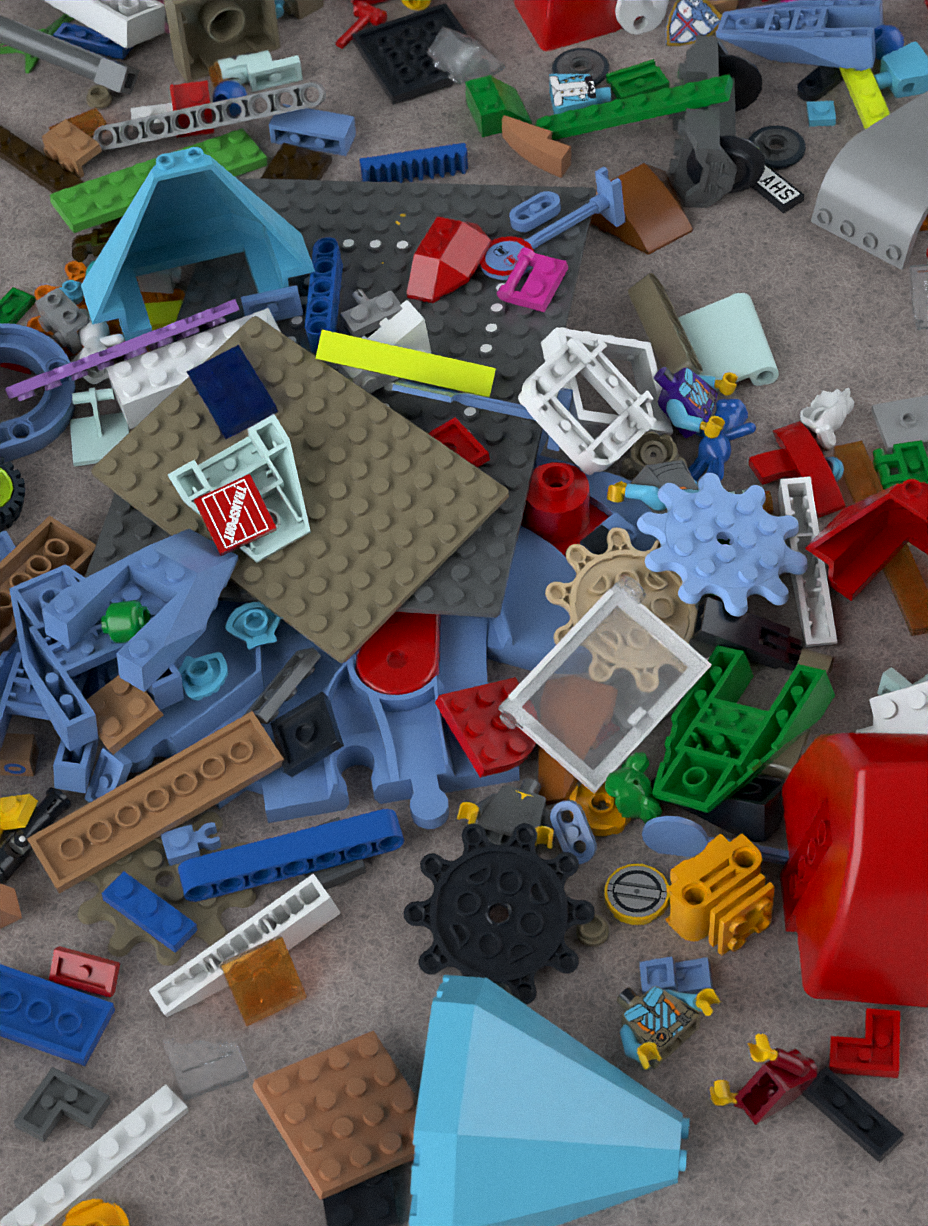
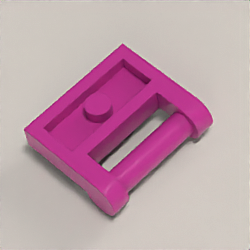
(540, 284)

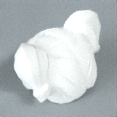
(827, 415)

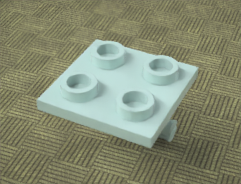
(97, 434)

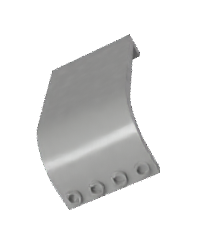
(880, 185)

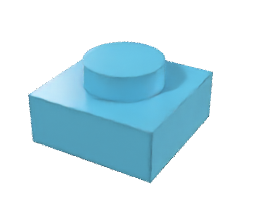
(821, 113)

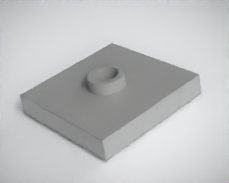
(902, 421)

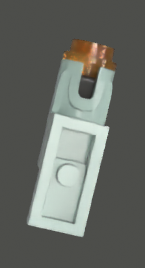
(257, 70)

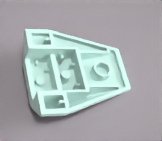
(271, 463)

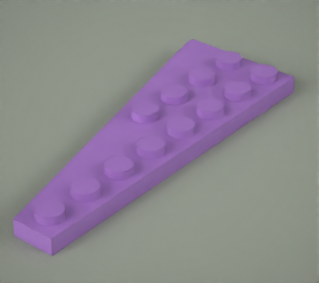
(128, 349)

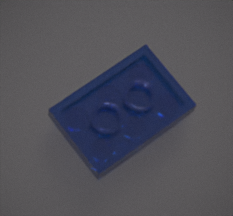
(232, 392)

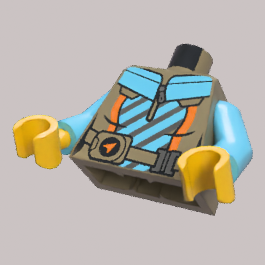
(660, 1021)

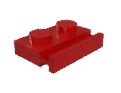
(191, 95)

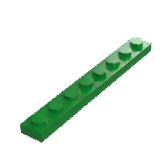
(638, 107)

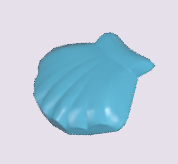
(253, 624)
(203, 675)

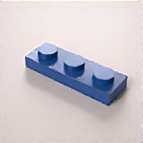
(90, 40)
(149, 911)

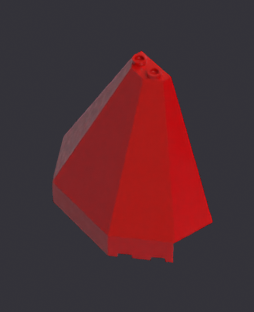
(871, 534)

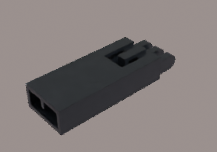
(743, 633)

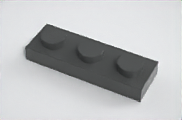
(284, 685)

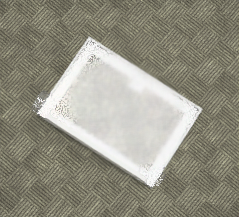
(604, 685)

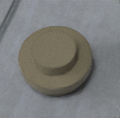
(99, 97)
(593, 933)

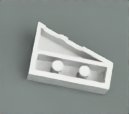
(403, 330)

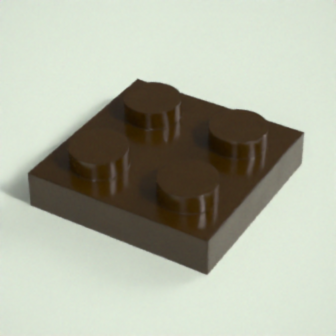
(297, 164)

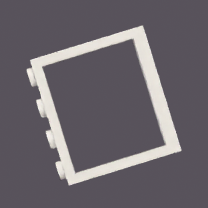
(643, 366)

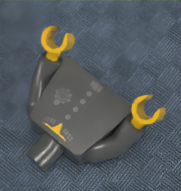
(508, 809)

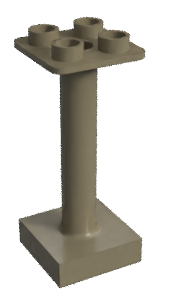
(218, 30)

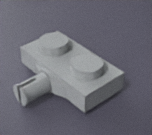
(369, 312)

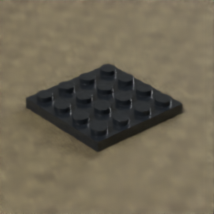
(399, 52)

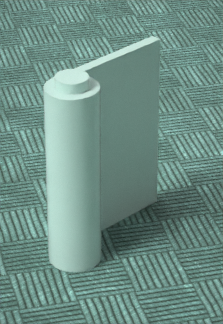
(731, 340)

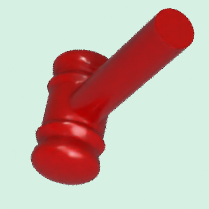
(366, 14)

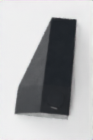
(751, 811)

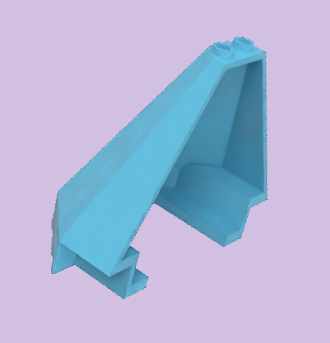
(185, 216)
(528, 1119)

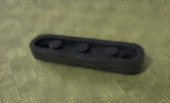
(819, 83)

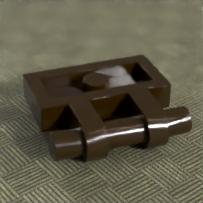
(91, 243)

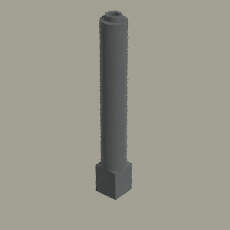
(68, 56)

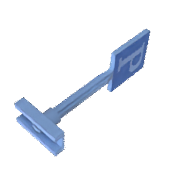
(477, 401)

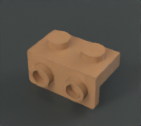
(70, 147)

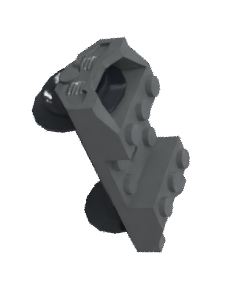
(709, 153)

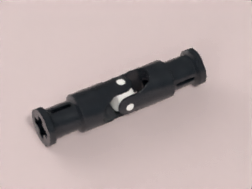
(38, 821)

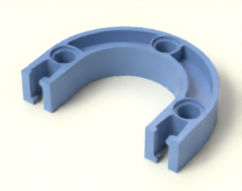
(53, 413)

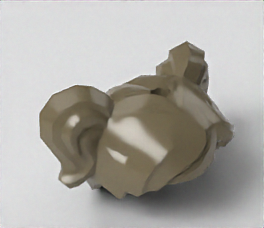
(641, 452)

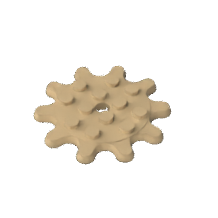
(600, 573)

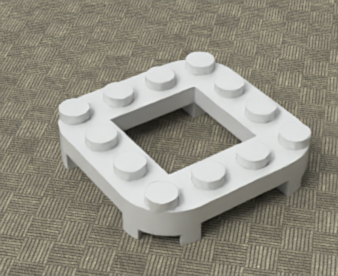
(633, 409)

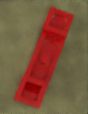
(811, 463)

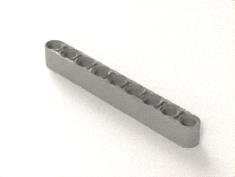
(197, 119)

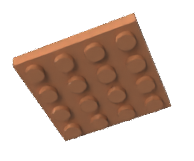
(343, 1113)

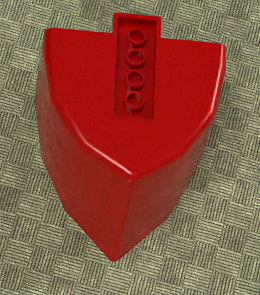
(859, 867)

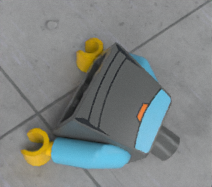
(650, 480)

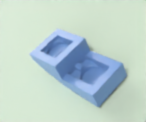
(682, 976)

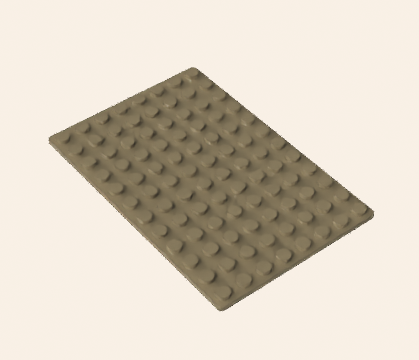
(374, 487)

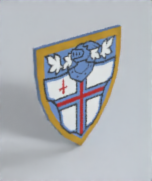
(691, 19)

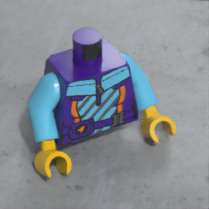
(691, 398)

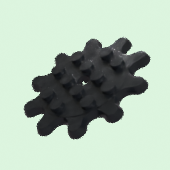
(493, 877)

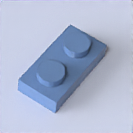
(281, 302)
(108, 774)

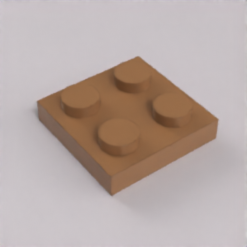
(122, 713)

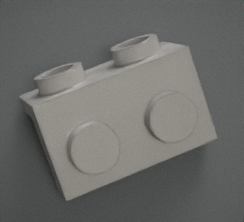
(62, 319)

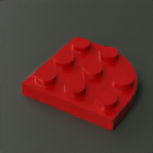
(479, 730)

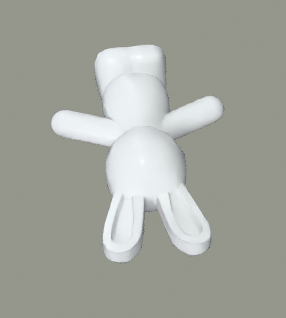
(96, 339)

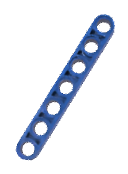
(290, 855)

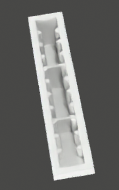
(810, 588)
(290, 916)

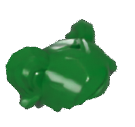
(633, 789)

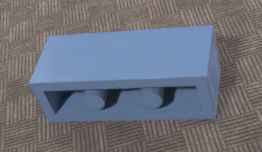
(314, 130)

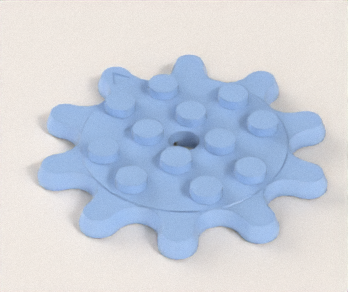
(730, 571)

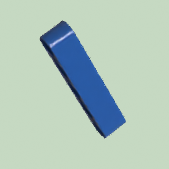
(323, 290)

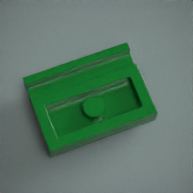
(637, 80)

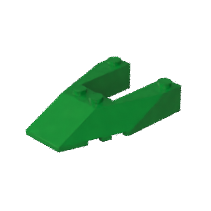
(724, 744)

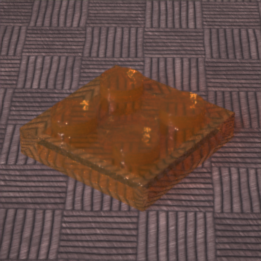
(263, 980)

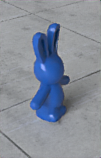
(717, 451)

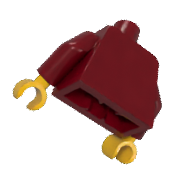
(772, 1086)

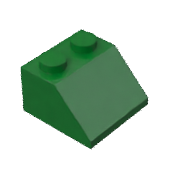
(491, 101)

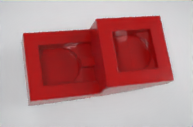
(772, 466)

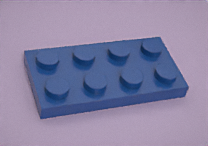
(51, 1016)

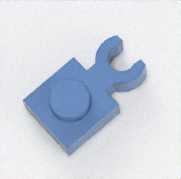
(184, 843)

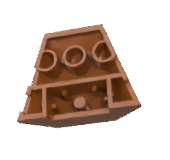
(650, 210)

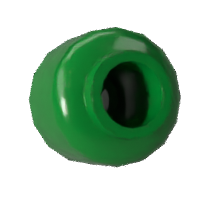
(124, 620)

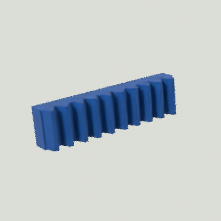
(415, 164)

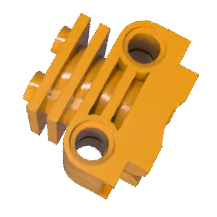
(721, 894)

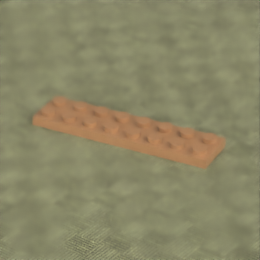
(155, 802)

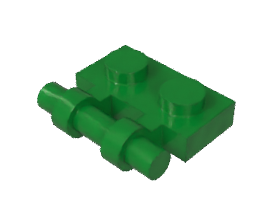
(907, 457)

